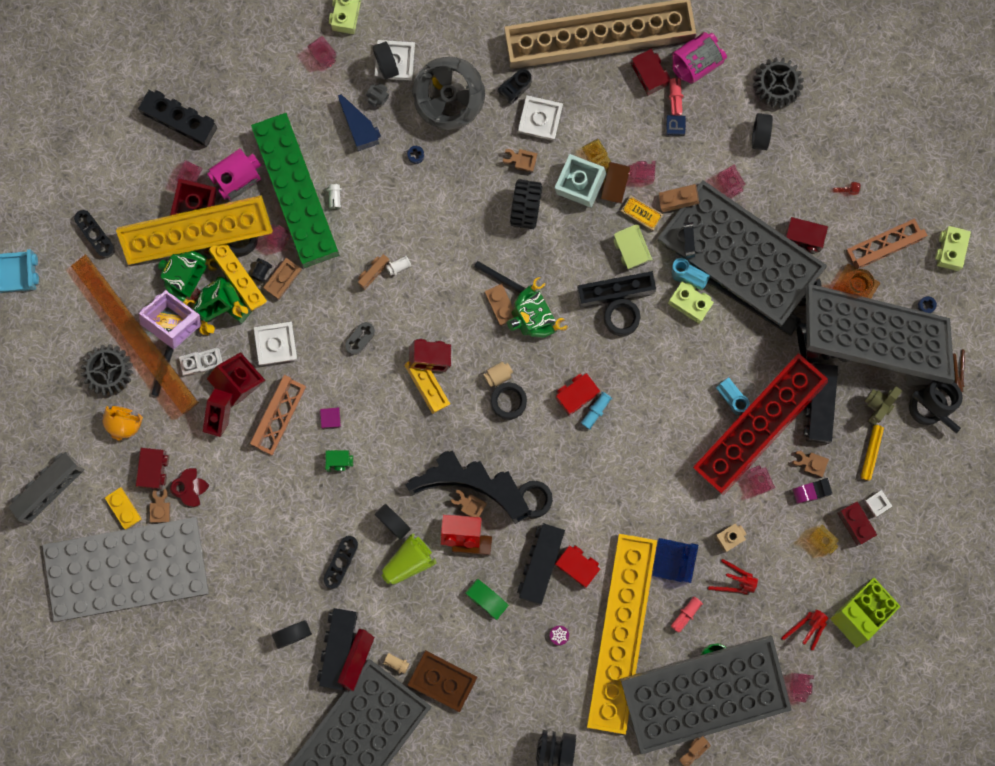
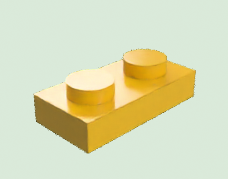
(123, 508)

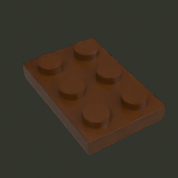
(442, 681)

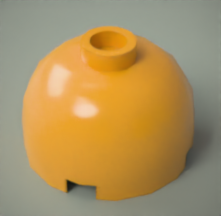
(120, 422)

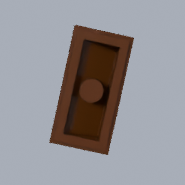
(615, 182)
(484, 547)

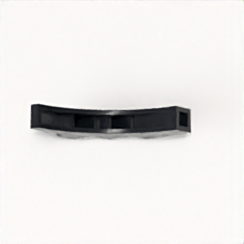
(450, 473)

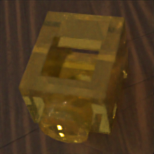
(816, 540)

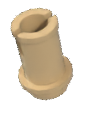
(396, 663)

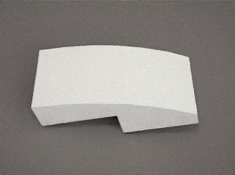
(200, 362)

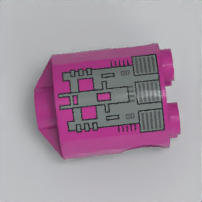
(697, 58)
(240, 168)

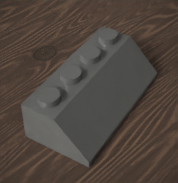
(46, 488)

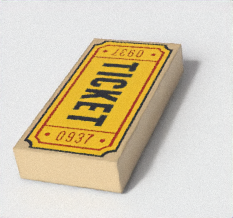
(641, 213)

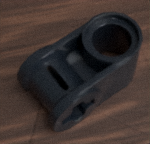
(512, 88)

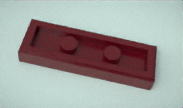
(356, 659)

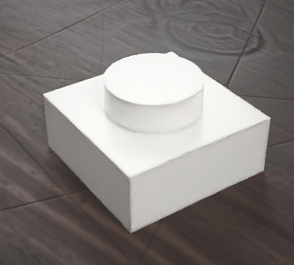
(878, 503)

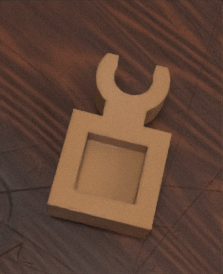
(524, 159)
(813, 464)
(472, 506)
(160, 510)
(697, 748)

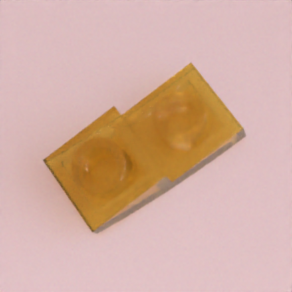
(596, 154)

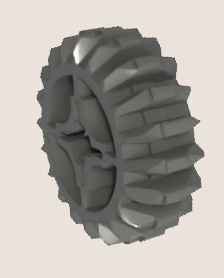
(789, 71)
(111, 385)

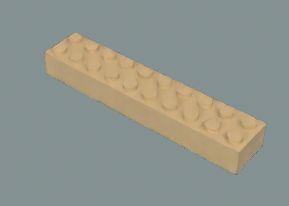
(599, 33)

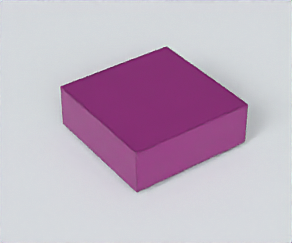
(330, 418)

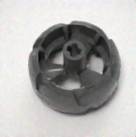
(431, 109)

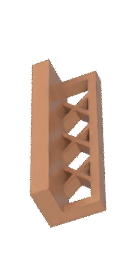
(890, 248)
(271, 412)

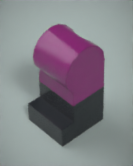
(812, 491)

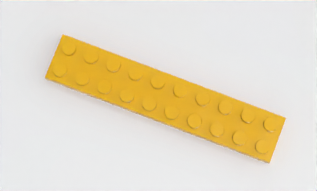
(621, 632)

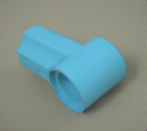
(690, 275)
(732, 395)

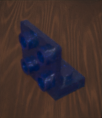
(674, 560)

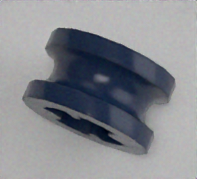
(411, 158)
(926, 299)

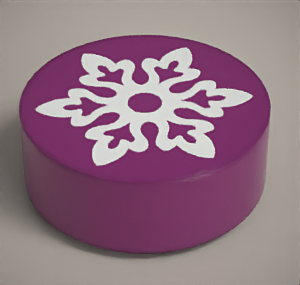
(559, 635)

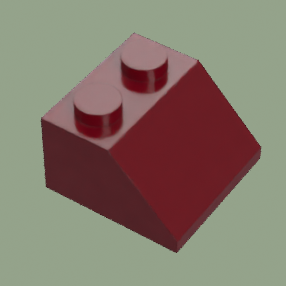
(192, 196)
(236, 377)

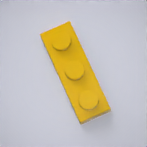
(429, 388)

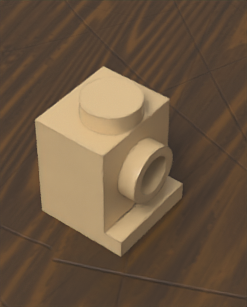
(724, 540)

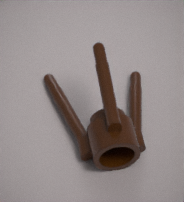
(959, 380)

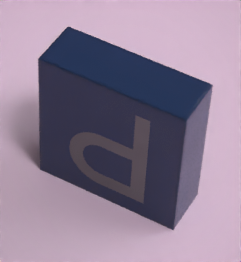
(676, 125)

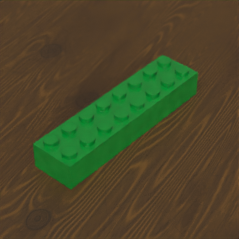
(295, 190)

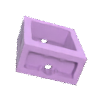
(181, 331)

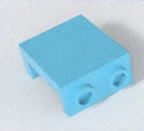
(18, 271)

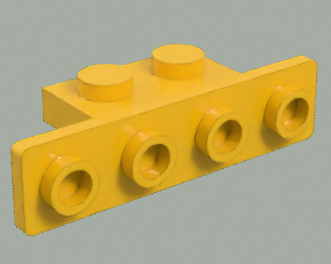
(238, 276)

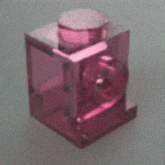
(322, 46)
(189, 167)
(642, 172)
(730, 188)
(278, 237)
(757, 487)
(800, 686)

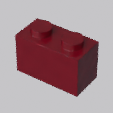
(650, 72)
(806, 234)
(430, 355)
(217, 412)
(151, 468)
(857, 523)

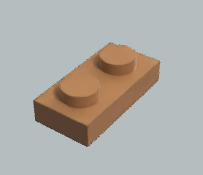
(679, 198)
(369, 276)
(282, 278)
(500, 304)

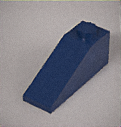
(360, 126)

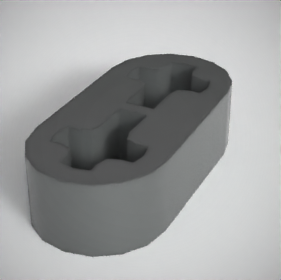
(363, 341)

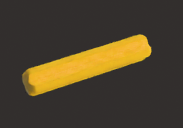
(872, 452)

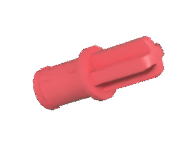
(676, 96)
(686, 614)

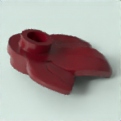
(192, 487)

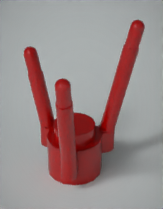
(747, 581)
(817, 621)

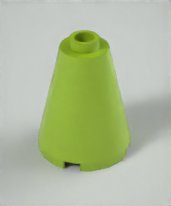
(408, 561)

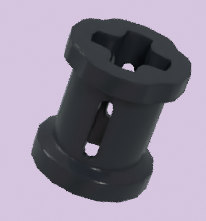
(260, 270)

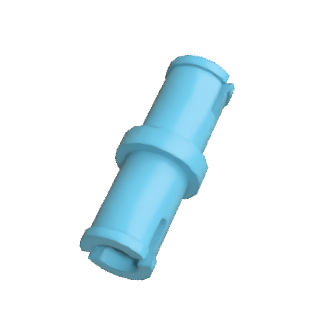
(596, 410)

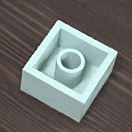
(580, 180)

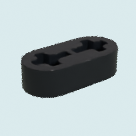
(689, 240)

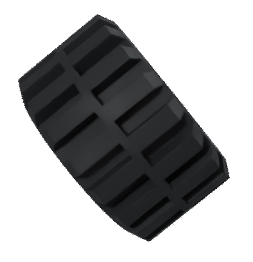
(525, 204)

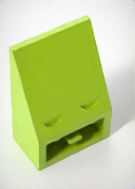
(865, 613)

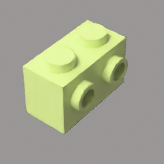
(345, 15)
(632, 247)
(953, 248)
(691, 302)

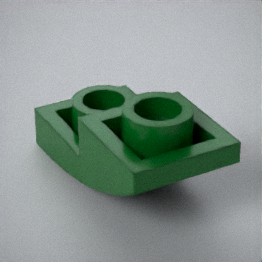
(487, 599)

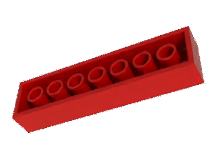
(760, 424)

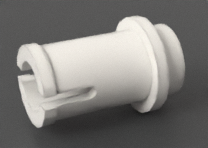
(334, 196)
(398, 265)

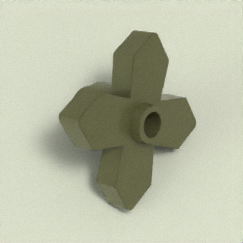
(881, 403)

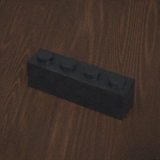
(616, 288)
(822, 408)
(541, 564)
(339, 642)

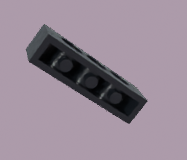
(201, 135)

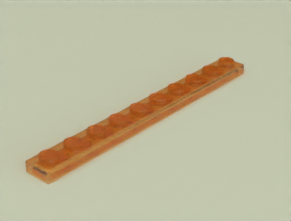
(135, 334)

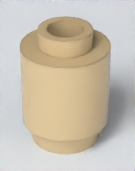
(498, 374)

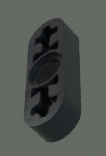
(82, 226)
(352, 551)

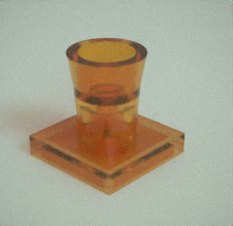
(861, 278)

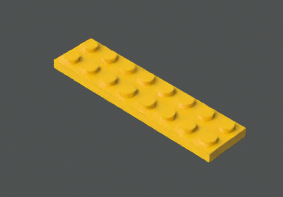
(194, 230)

